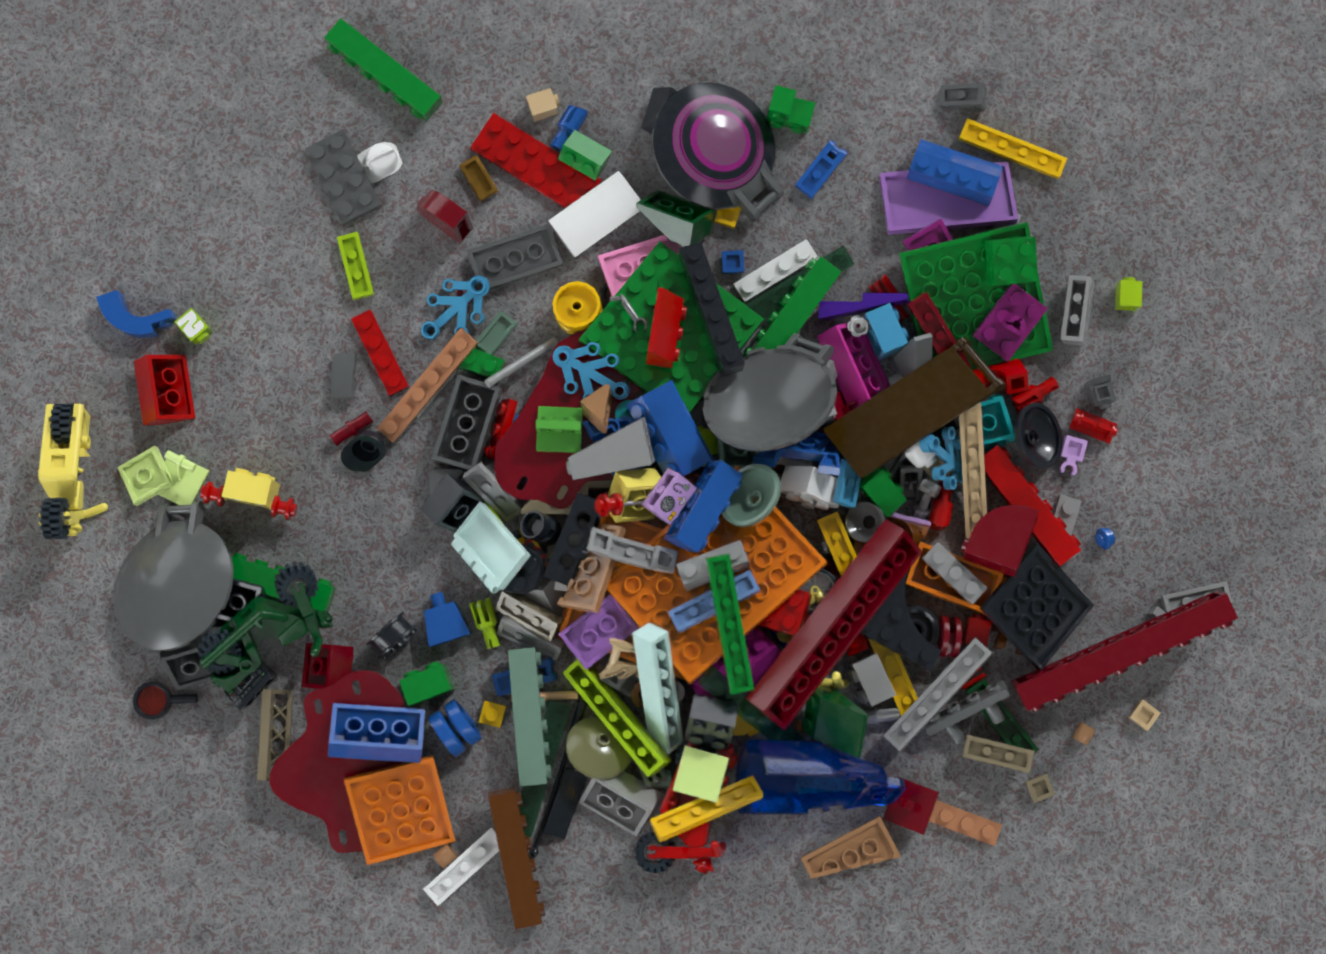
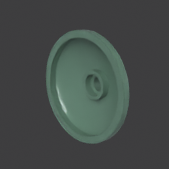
(755, 496)

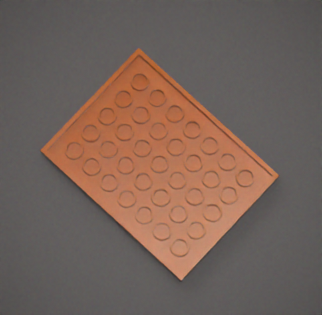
(778, 561)

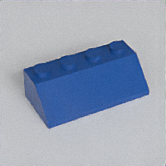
(954, 172)
(671, 430)
(704, 506)
(376, 733)

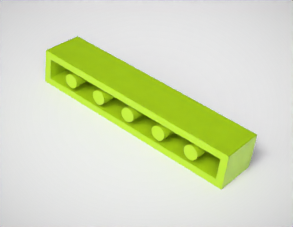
(618, 718)

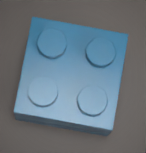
(885, 331)

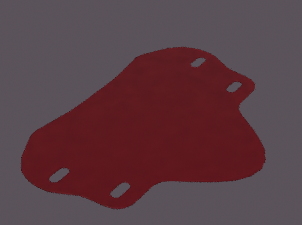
(517, 451)
(314, 781)

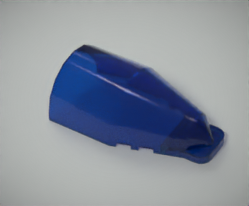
(812, 776)

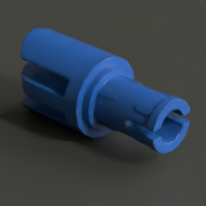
(570, 121)

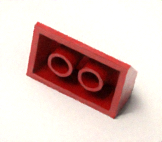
(666, 329)
(164, 389)

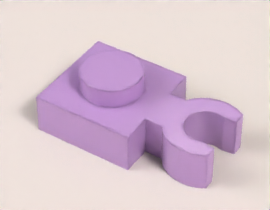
(1073, 451)

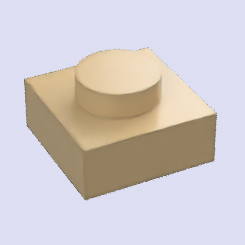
(1144, 715)

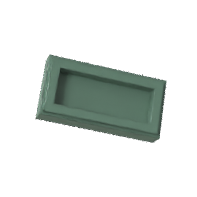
(496, 333)

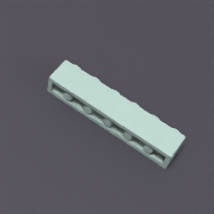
(658, 686)

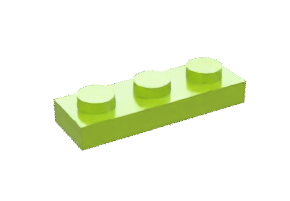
(355, 266)

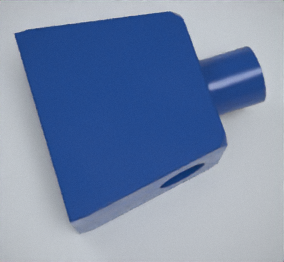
(444, 621)

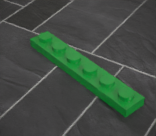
(729, 623)

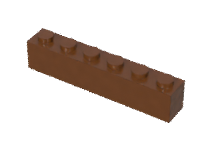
(515, 857)

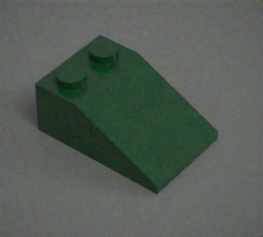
(677, 218)
(835, 721)

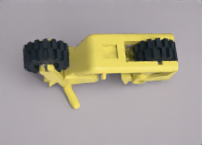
(63, 442)

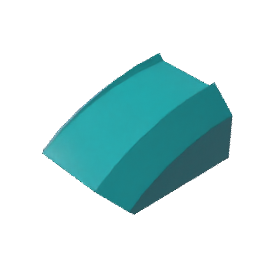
(996, 422)

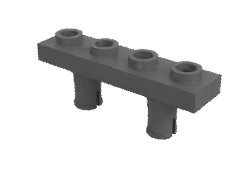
(974, 702)

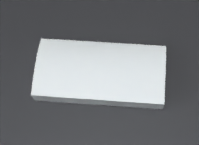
(595, 214)

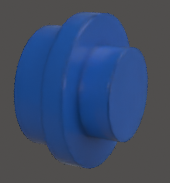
(1104, 538)

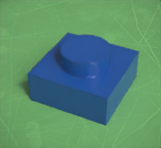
(732, 262)

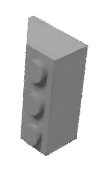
(621, 800)

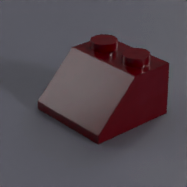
(327, 667)

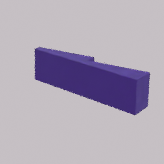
(837, 309)

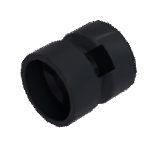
(540, 528)

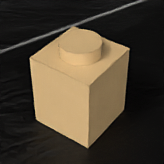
(543, 104)

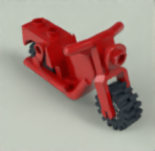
(659, 856)

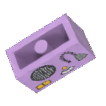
(669, 496)

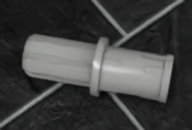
(884, 715)

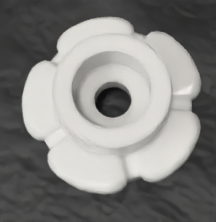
(863, 326)

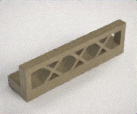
(267, 728)

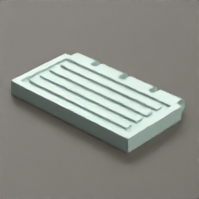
(489, 548)

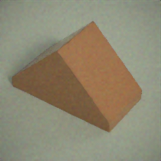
(597, 407)

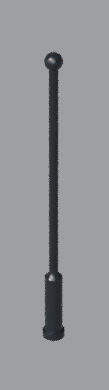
(577, 717)

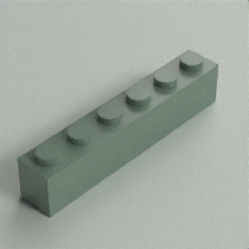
(528, 716)

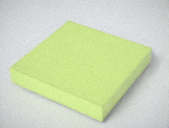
(145, 475)
(701, 774)

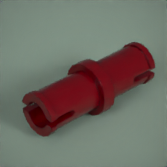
(351, 428)

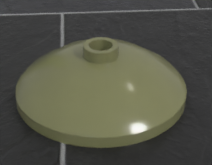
(591, 755)

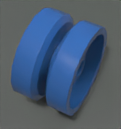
(457, 726)

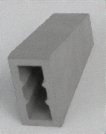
(619, 451)

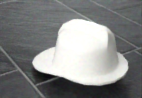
(380, 161)

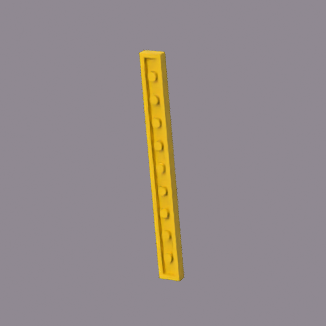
(843, 555)

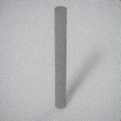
(521, 362)

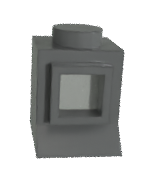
(1100, 392)

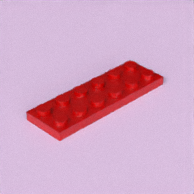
(531, 162)

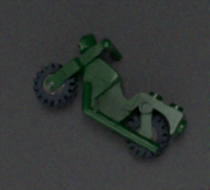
(264, 620)

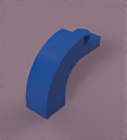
(116, 312)

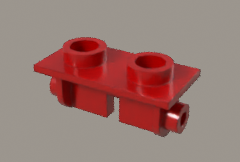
(1093, 426)

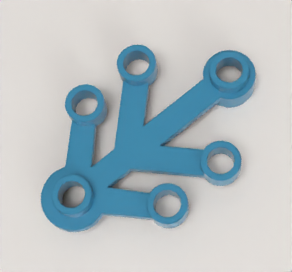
(459, 305)
(587, 370)
(932, 444)

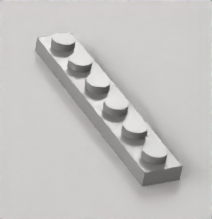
(937, 694)

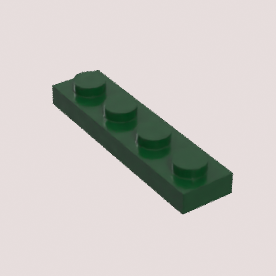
(1009, 729)

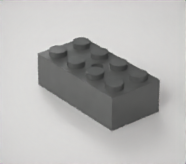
(470, 403)

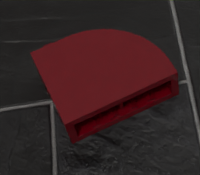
(445, 215)
(1001, 538)

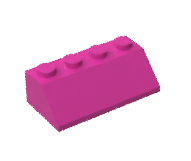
(856, 364)

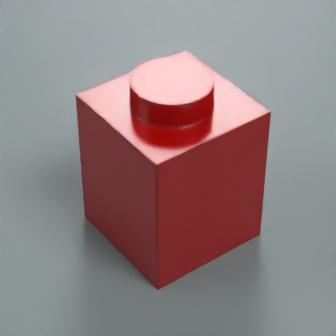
(977, 628)

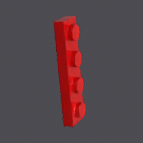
(380, 352)

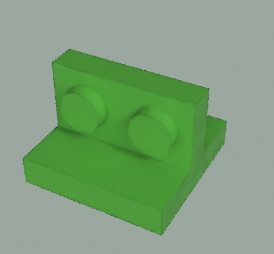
(559, 429)

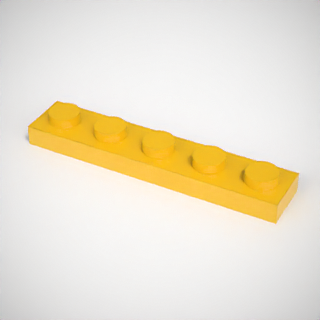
(1012, 149)
(702, 810)

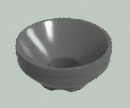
(856, 520)

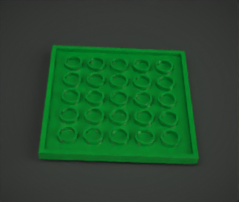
(958, 286)
(696, 361)

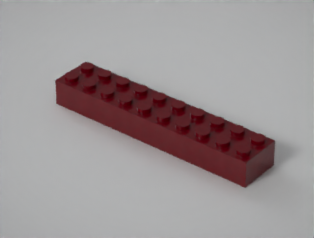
(834, 624)
(1124, 650)

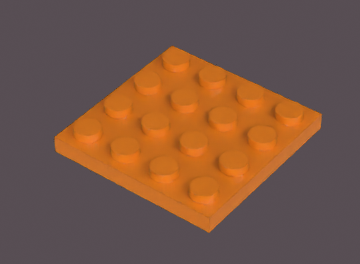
(399, 810)

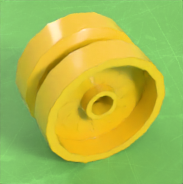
(574, 296)

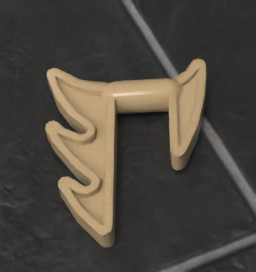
(614, 666)

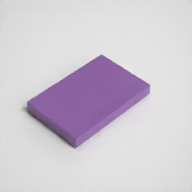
(591, 632)

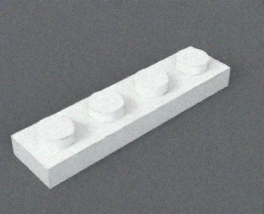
(774, 271)
(463, 867)

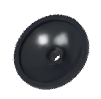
(1038, 435)

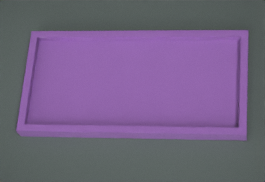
(914, 206)

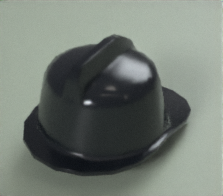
(363, 451)

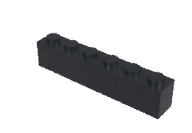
(711, 309)

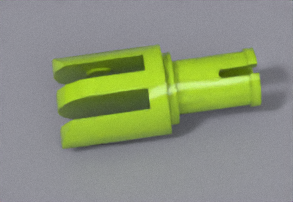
(485, 620)

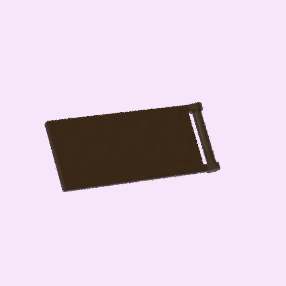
(911, 409)

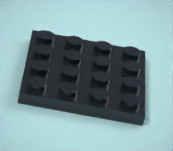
(1037, 607)

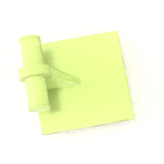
(187, 479)

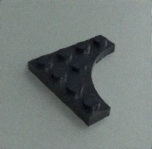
(896, 631)

